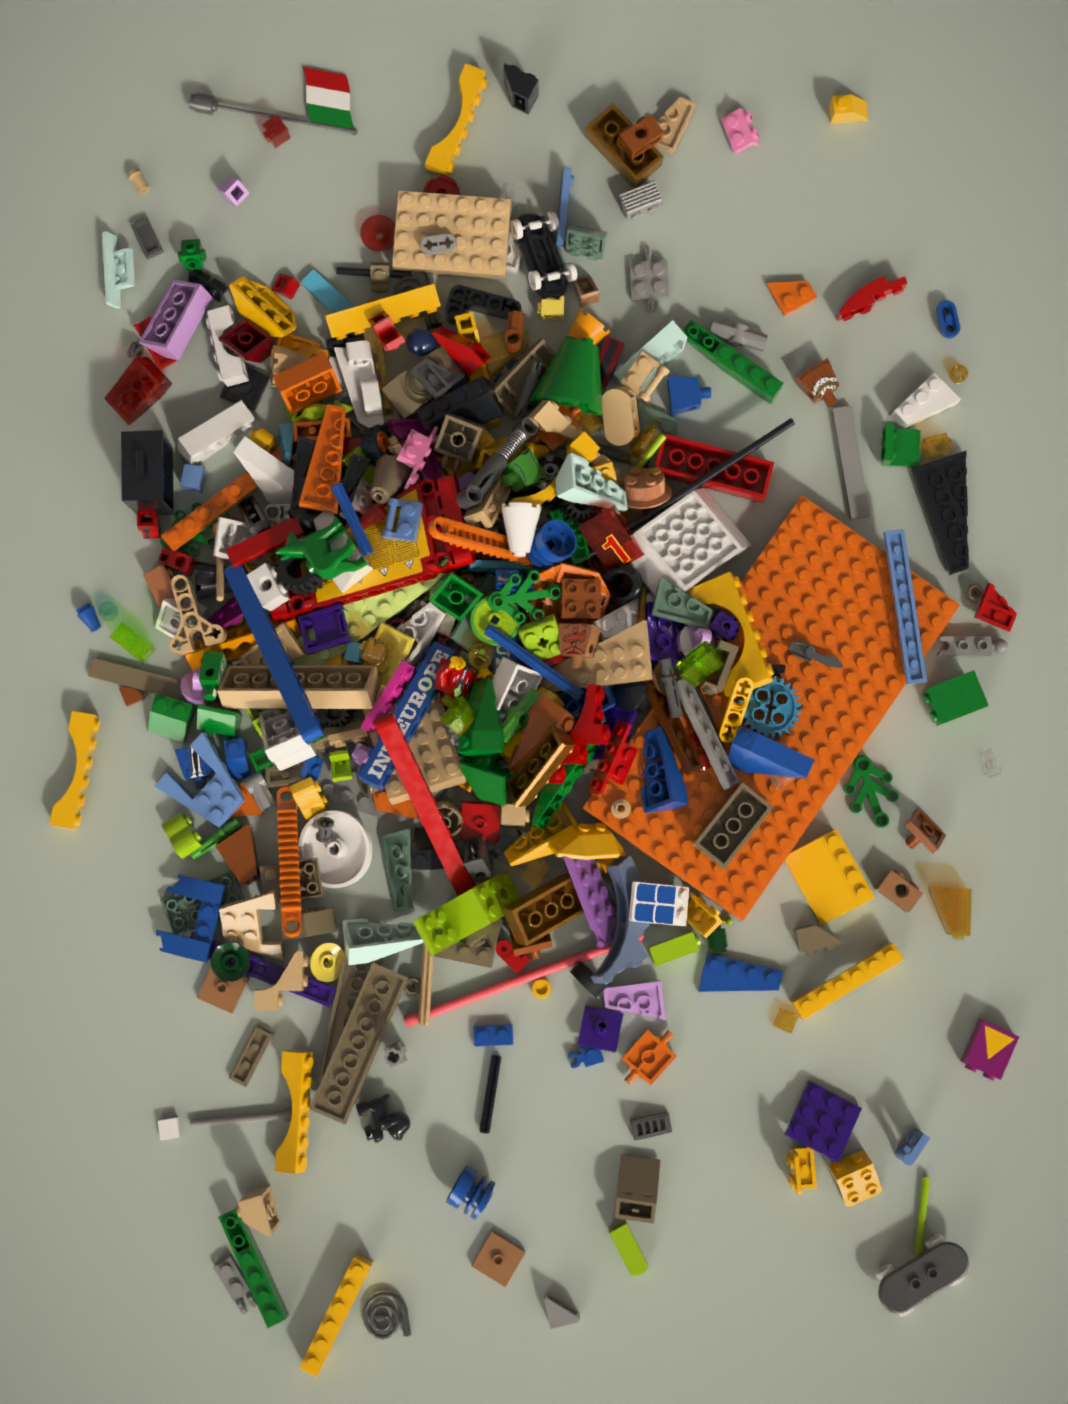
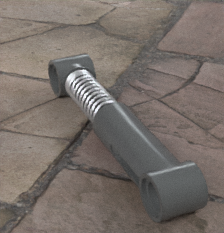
(495, 465)

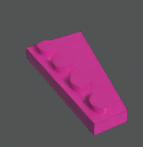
(390, 694)

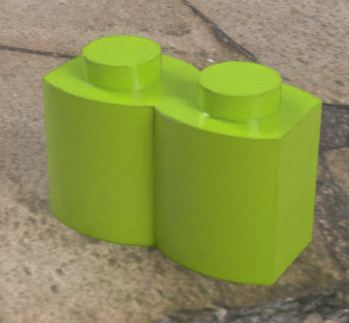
(182, 835)

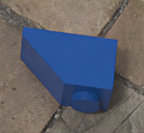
(237, 758)

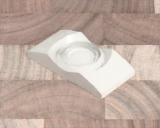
(231, 533)

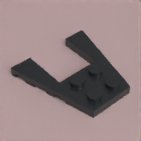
(304, 452)

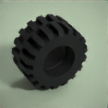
(303, 585)

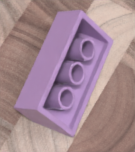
(176, 319)

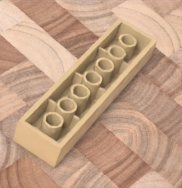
(324, 685)

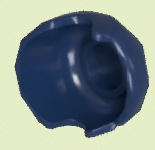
(420, 341)

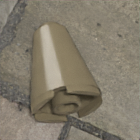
(388, 478)

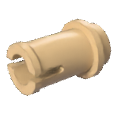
(139, 182)

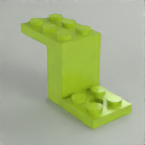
(466, 913)

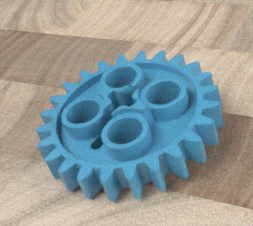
(786, 711)

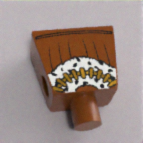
(819, 383)

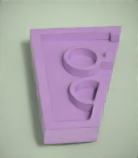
(637, 998)

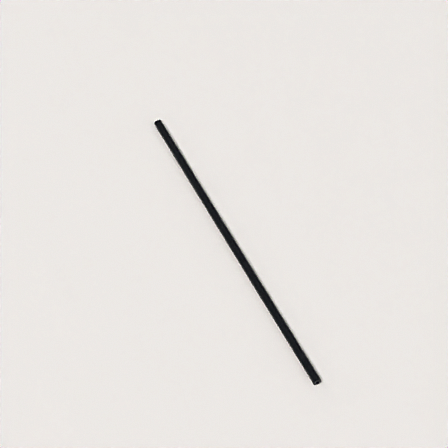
(708, 476)

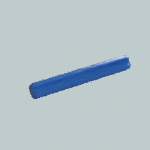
(352, 519)

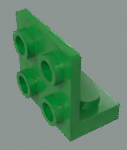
(900, 446)

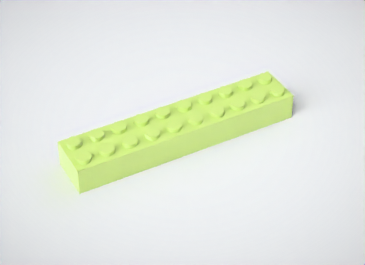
(367, 614)

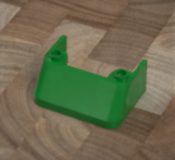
(486, 777)

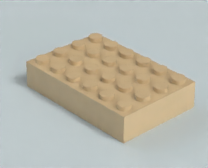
(477, 224)
(432, 751)

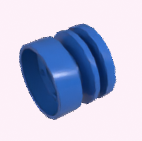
(552, 544)
(471, 1192)

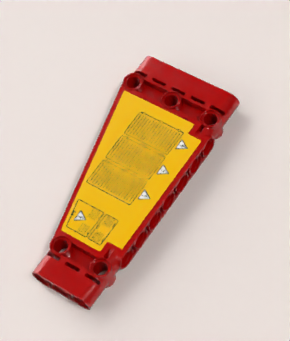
(394, 561)

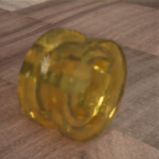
(963, 369)

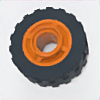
(375, 442)

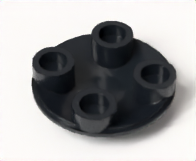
(630, 695)

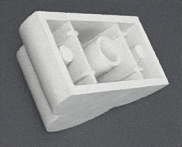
(283, 739)

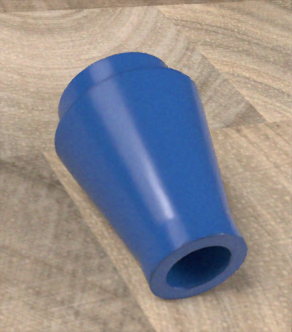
(89, 617)

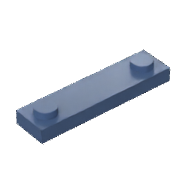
(566, 182)

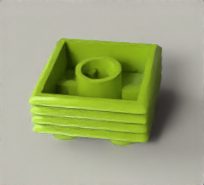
(547, 629)

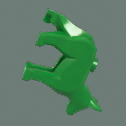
(318, 552)

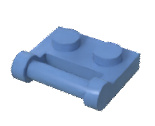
(408, 520)
(913, 1147)

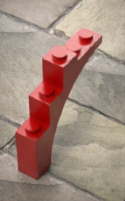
(587, 731)

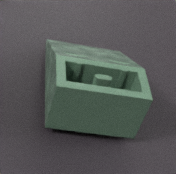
(585, 242)

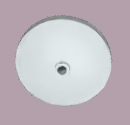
(342, 865)

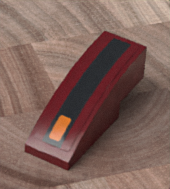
(608, 358)

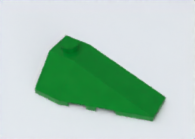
(485, 733)

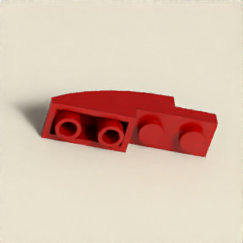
(865, 298)

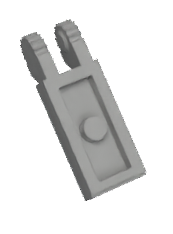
(235, 1283)

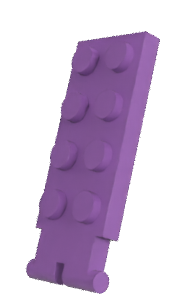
(593, 898)

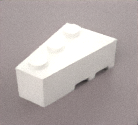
(924, 402)

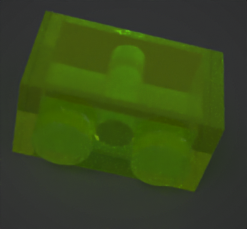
(132, 643)
(700, 664)

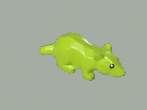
(316, 412)

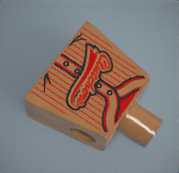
(578, 642)

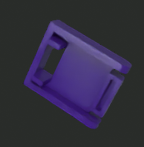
(328, 628)

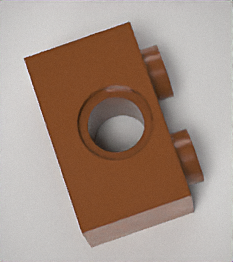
(635, 146)

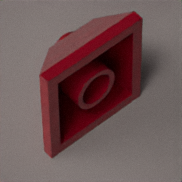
(248, 341)

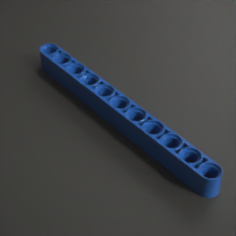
(274, 654)

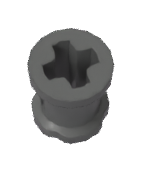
(324, 829)

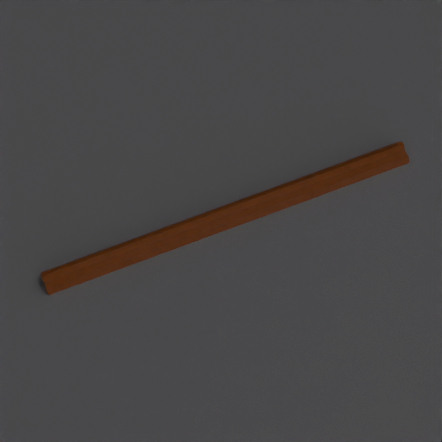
(672, 726)

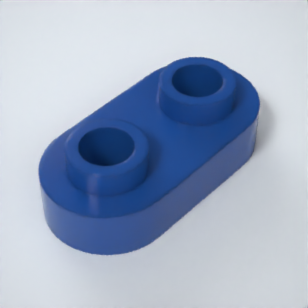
(948, 320)

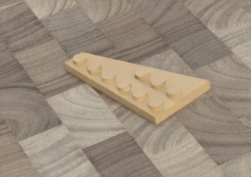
(615, 661)

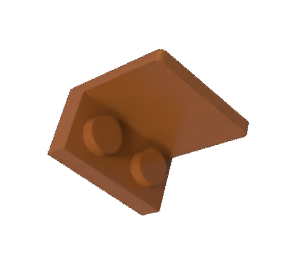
(580, 599)

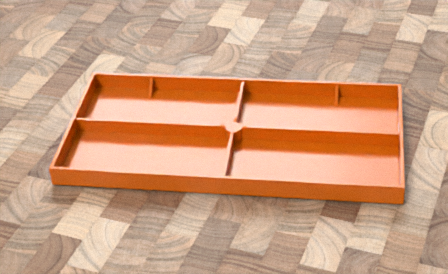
(812, 587)

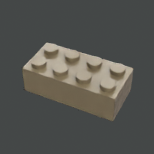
(732, 825)

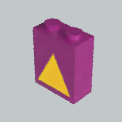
(989, 1050)

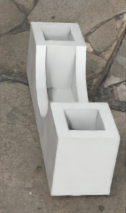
(232, 368)

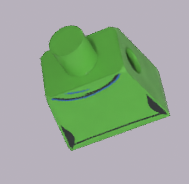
(523, 472)

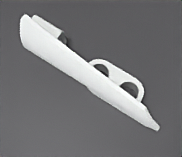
(361, 382)

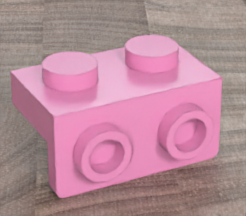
(740, 130)

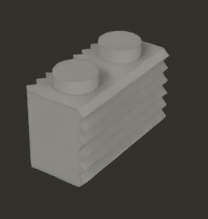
(640, 200)

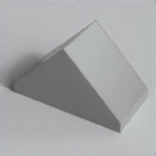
(559, 1313)

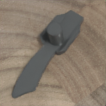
(807, 653)

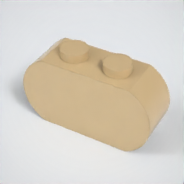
(620, 415)

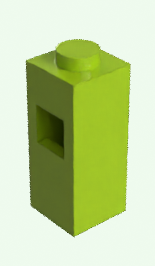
(674, 948)
(628, 1248)

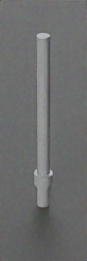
(286, 1116)

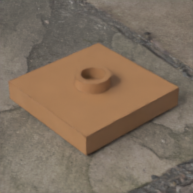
(222, 993)
(498, 1258)

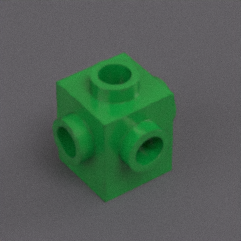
(192, 254)

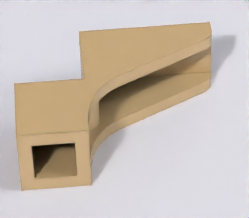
(291, 980)

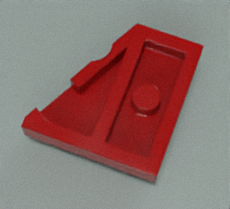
(995, 610)

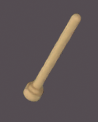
(219, 572)

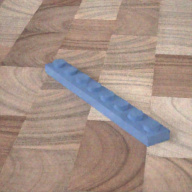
(905, 607)

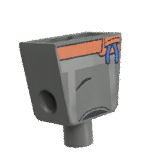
(479, 868)

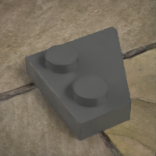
(435, 377)

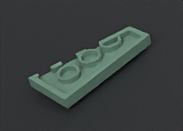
(397, 859)

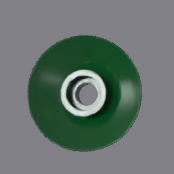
(221, 966)

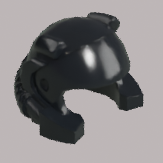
(625, 583)

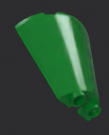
(572, 377)

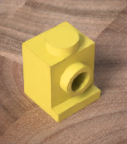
(551, 308)

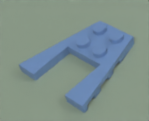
(219, 796)

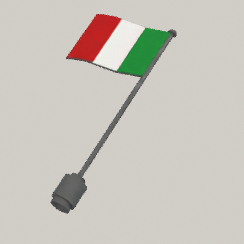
(325, 99)

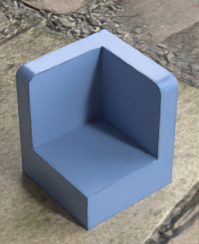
(193, 478)

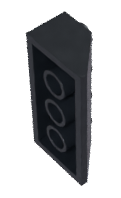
(471, 401)

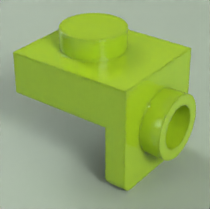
(340, 765)

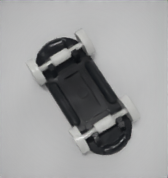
(541, 254)

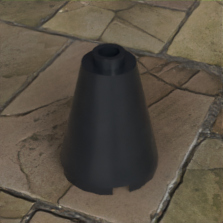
(206, 581)

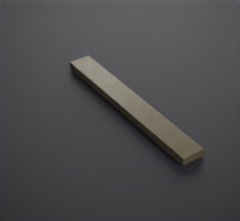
(143, 681)

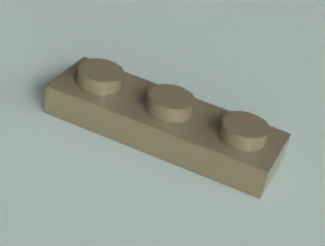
(475, 955)

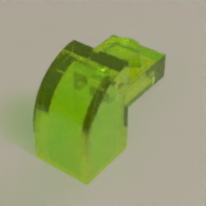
(459, 715)

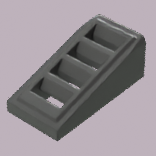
(652, 1133)

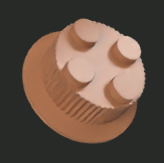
(646, 488)

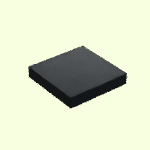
(249, 392)

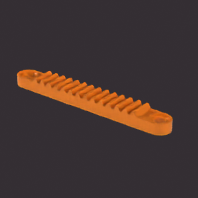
(475, 539)
(288, 862)

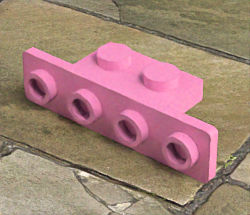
(414, 450)

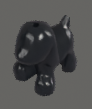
(395, 1123)

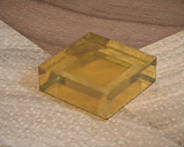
(785, 1020)

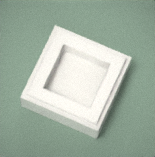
(169, 1128)

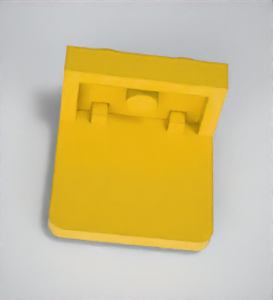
(802, 1169)
(856, 1178)

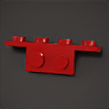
(615, 760)

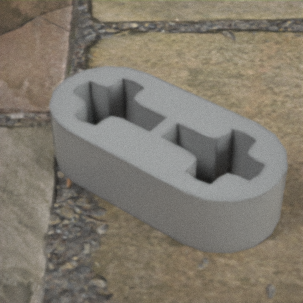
(438, 239)

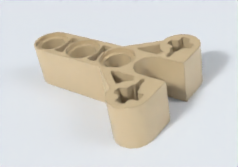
(186, 632)

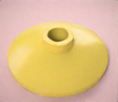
(334, 957)

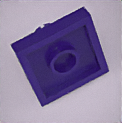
(600, 1029)

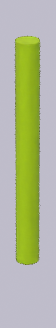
(659, 440)
(922, 1215)

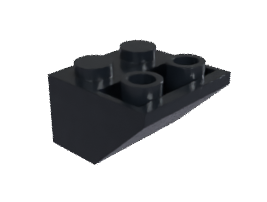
(520, 87)

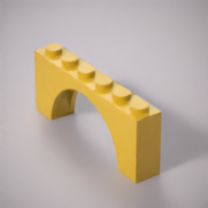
(725, 594)

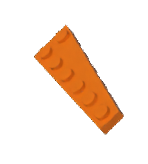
(325, 463)

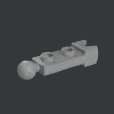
(971, 646)

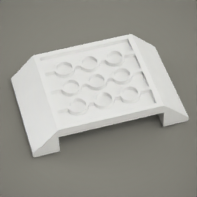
(687, 542)

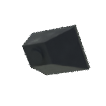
(423, 853)

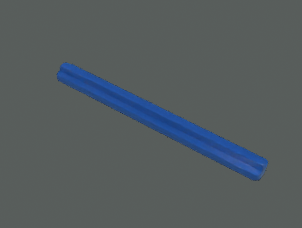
(533, 662)

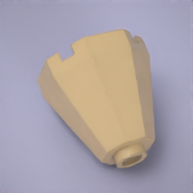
(283, 359)

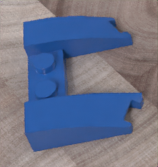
(200, 945)

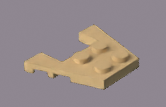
(243, 926)

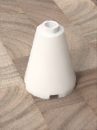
(520, 526)

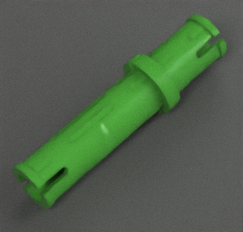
(218, 836)

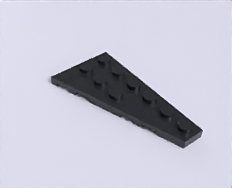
(946, 503)

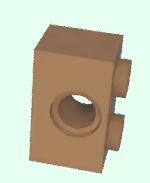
(887, 888)

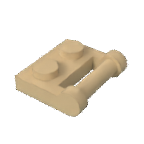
(639, 373)

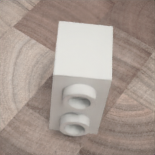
(260, 580)

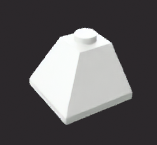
(170, 619)

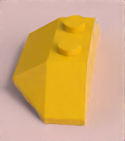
(263, 307)
(586, 842)

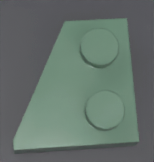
(648, 414)

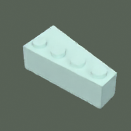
(661, 348)

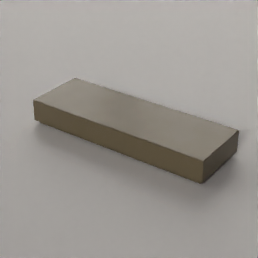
(251, 1056)

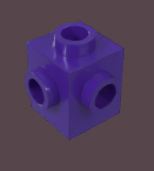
(728, 621)

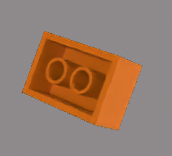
(307, 383)

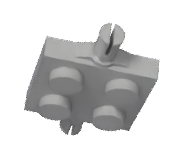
(649, 280)

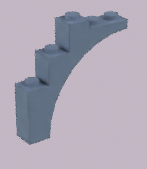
(626, 946)

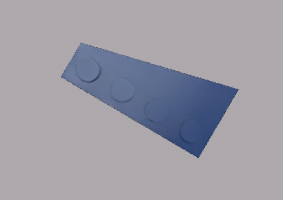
(734, 975)

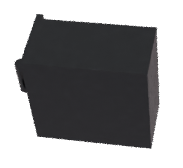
(147, 472)

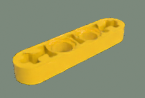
(733, 707)

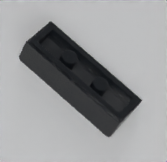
(253, 515)

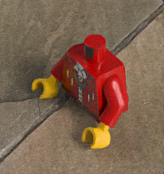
(456, 679)

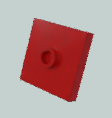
(480, 819)

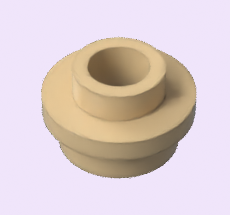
(616, 813)

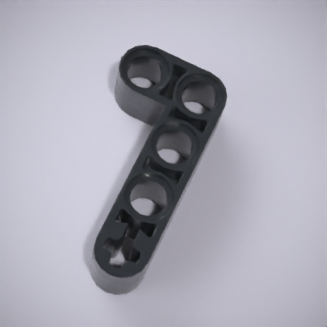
(483, 307)

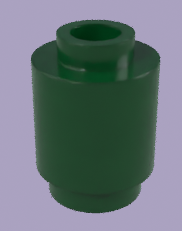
(717, 940)

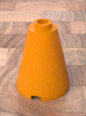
(587, 327)

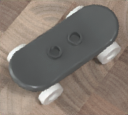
(923, 1276)

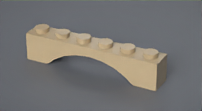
(549, 419)

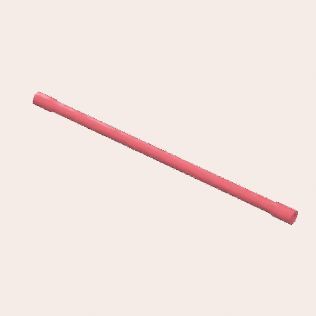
(412, 1019)

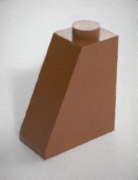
(241, 855)

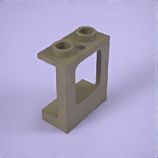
(729, 652)

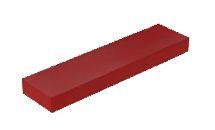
(263, 542)

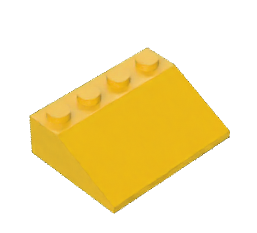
(828, 876)

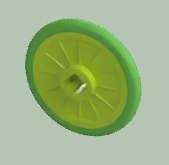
(481, 618)

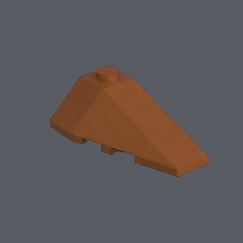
(542, 716)

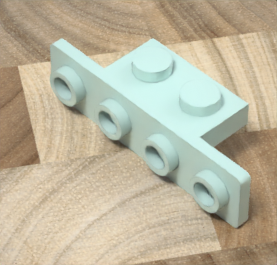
(117, 269)

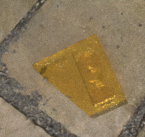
(644, 441)

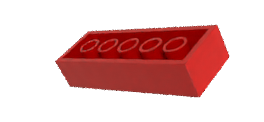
(689, 460)

